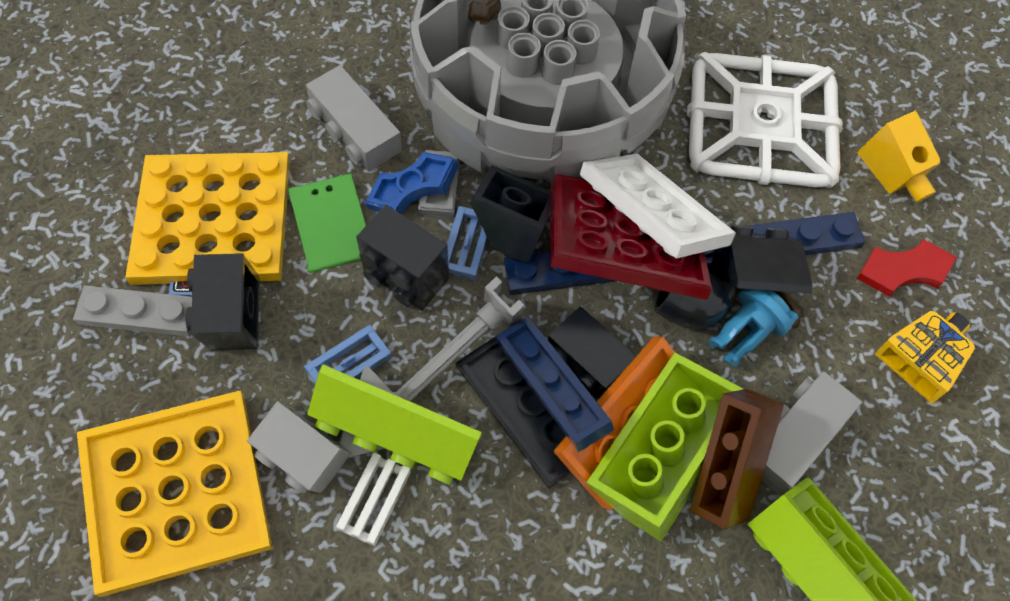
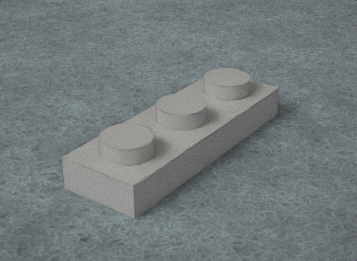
(133, 310)

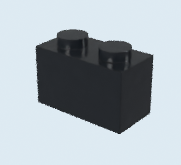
(590, 351)

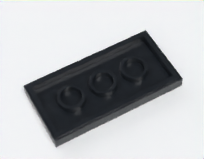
(515, 409)

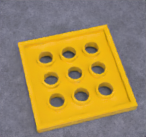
(157, 202)
(204, 546)

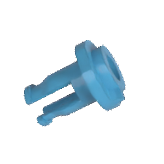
(763, 314)

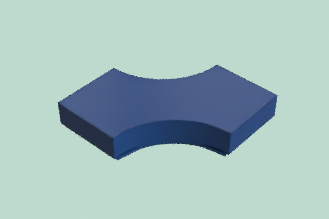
(425, 177)

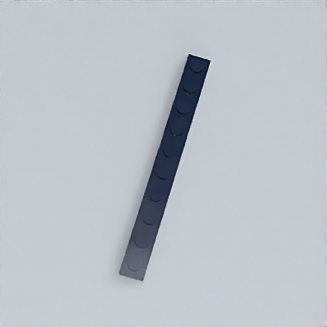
(817, 233)

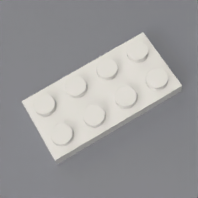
(657, 205)

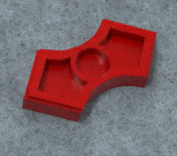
(891, 270)

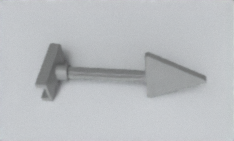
(496, 310)

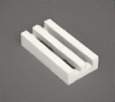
(388, 468)

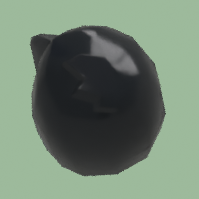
(693, 311)

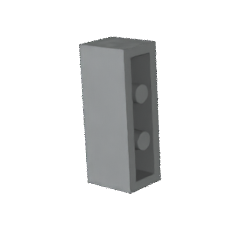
(353, 118)
(807, 430)

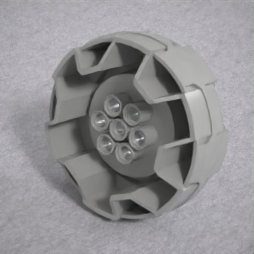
(546, 79)

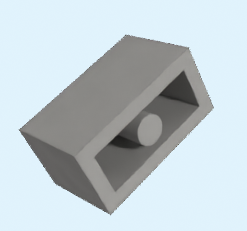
(298, 449)

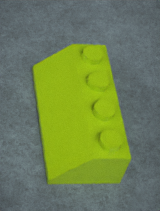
(392, 423)
(662, 447)
(823, 549)

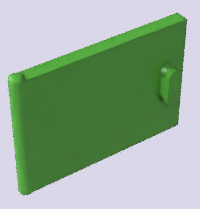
(328, 221)

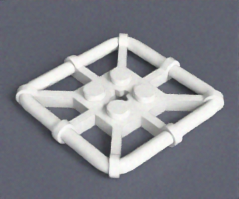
(749, 129)

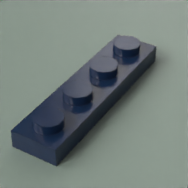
(555, 384)

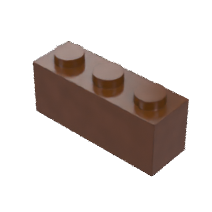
(736, 457)

